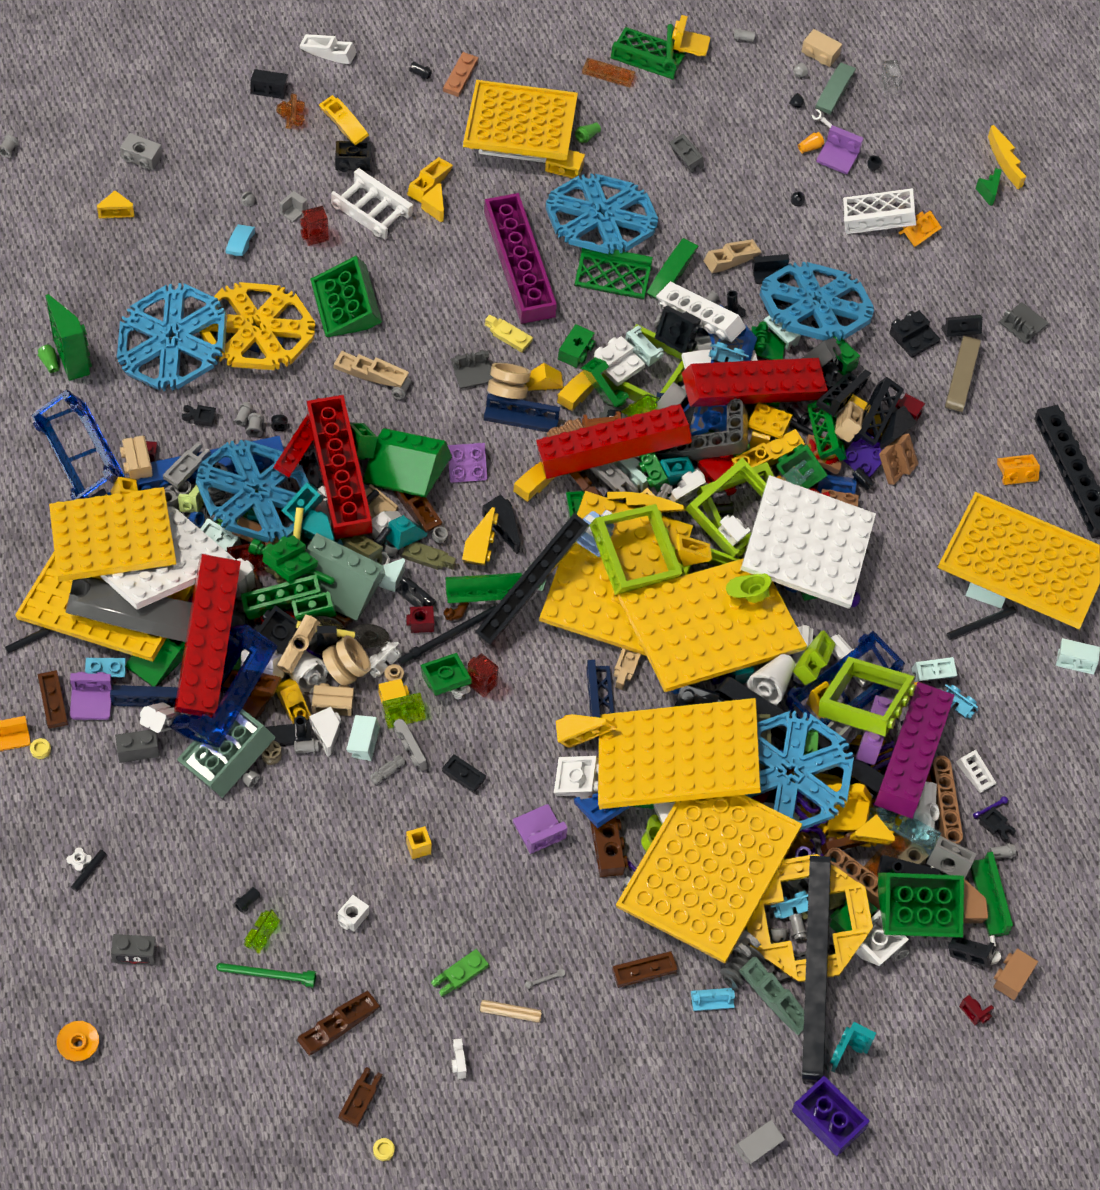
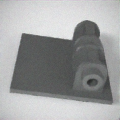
(1023, 322)
(472, 369)

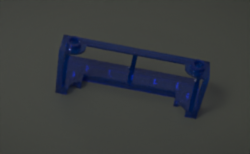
(42, 423)
(866, 643)
(215, 729)

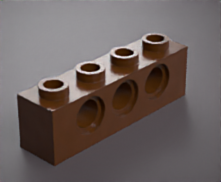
(608, 864)

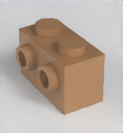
(1015, 974)

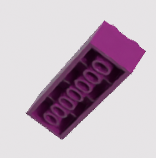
(520, 258)
(914, 750)

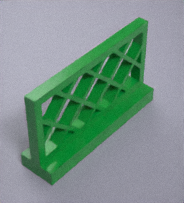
(643, 59)
(624, 259)

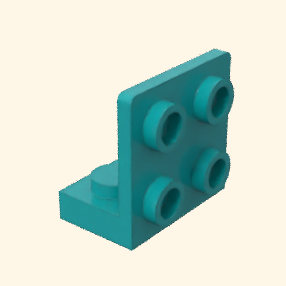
(858, 1037)

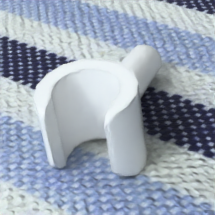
(821, 118)
(997, 956)

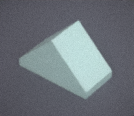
(393, 575)

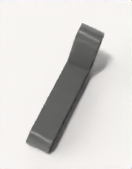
(718, 443)

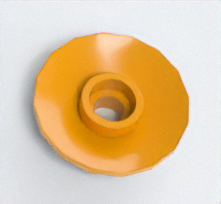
(76, 1032)

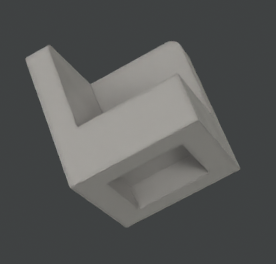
(292, 206)

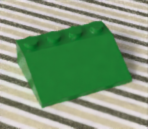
(346, 298)
(69, 339)
(406, 462)
(921, 904)

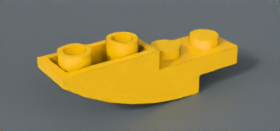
(344, 119)
(771, 451)

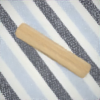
(510, 1011)

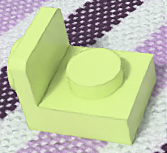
(190, 502)

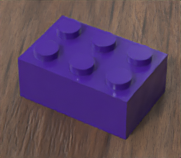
(830, 1116)

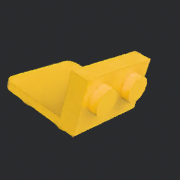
(689, 41)
(770, 420)
(855, 810)

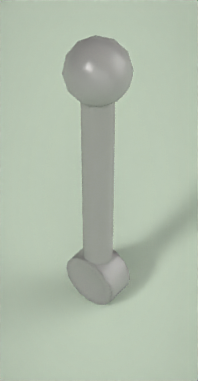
(560, 973)

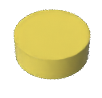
(40, 748)
(383, 1149)

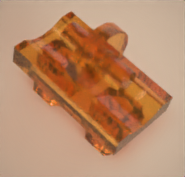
(289, 110)

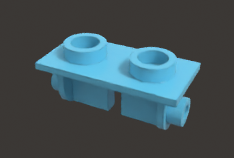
(721, 352)
(112, 666)
(965, 705)
(785, 908)
(712, 999)

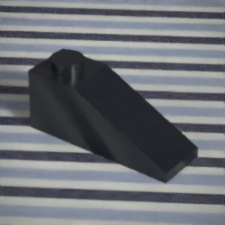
(898, 423)
(506, 523)

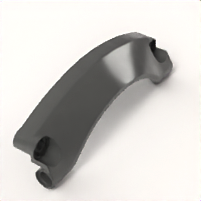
(164, 618)

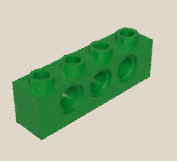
(281, 595)

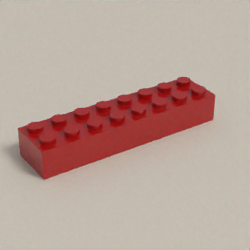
(754, 381)
(614, 441)
(339, 467)
(207, 636)

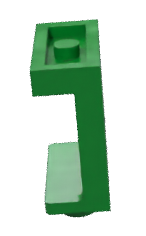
(593, 372)

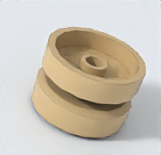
(509, 380)
(346, 660)

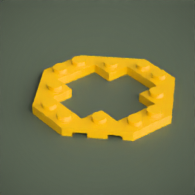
(845, 942)

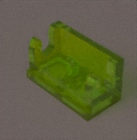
(408, 708)

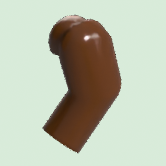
(454, 614)

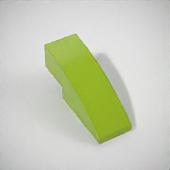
(814, 658)

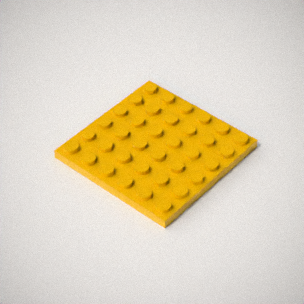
(520, 120)
(111, 534)

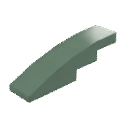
(835, 88)
(774, 995)

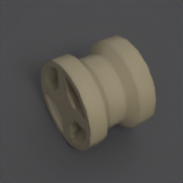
(268, 756)

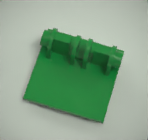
(767, 344)

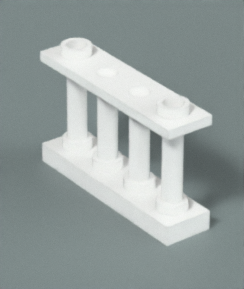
(374, 189)

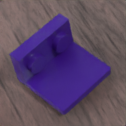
(864, 456)

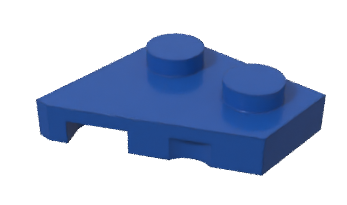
(591, 809)

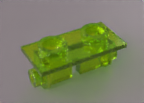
(644, 404)
(258, 938)

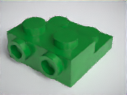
(803, 453)
(651, 465)
(289, 558)
(445, 674)

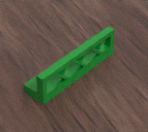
(828, 426)
(479, 587)
(989, 884)

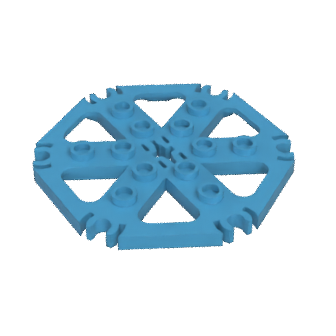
(612, 208)
(805, 305)
(161, 331)
(244, 487)
(804, 767)

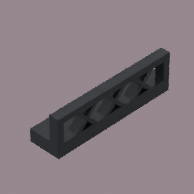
(843, 395)
(875, 404)

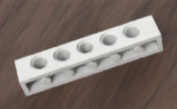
(713, 317)

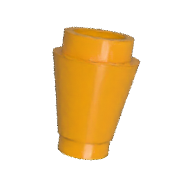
(811, 143)

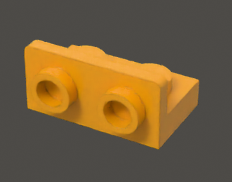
(925, 226)
(1019, 469)

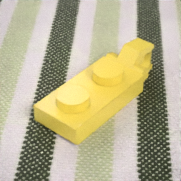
(508, 333)

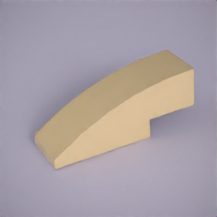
(731, 255)

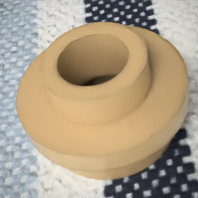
(390, 677)

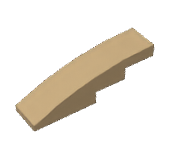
(371, 370)

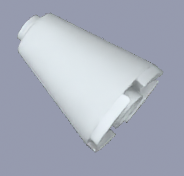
(309, 672)
(773, 678)

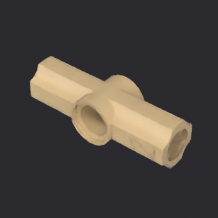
(292, 654)

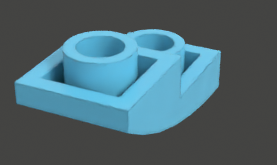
(239, 240)

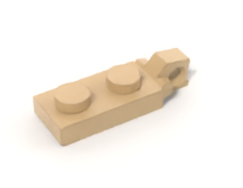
(626, 667)

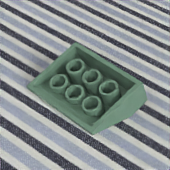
(353, 573)
(225, 765)

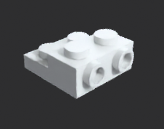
(621, 360)
(687, 487)
(577, 776)

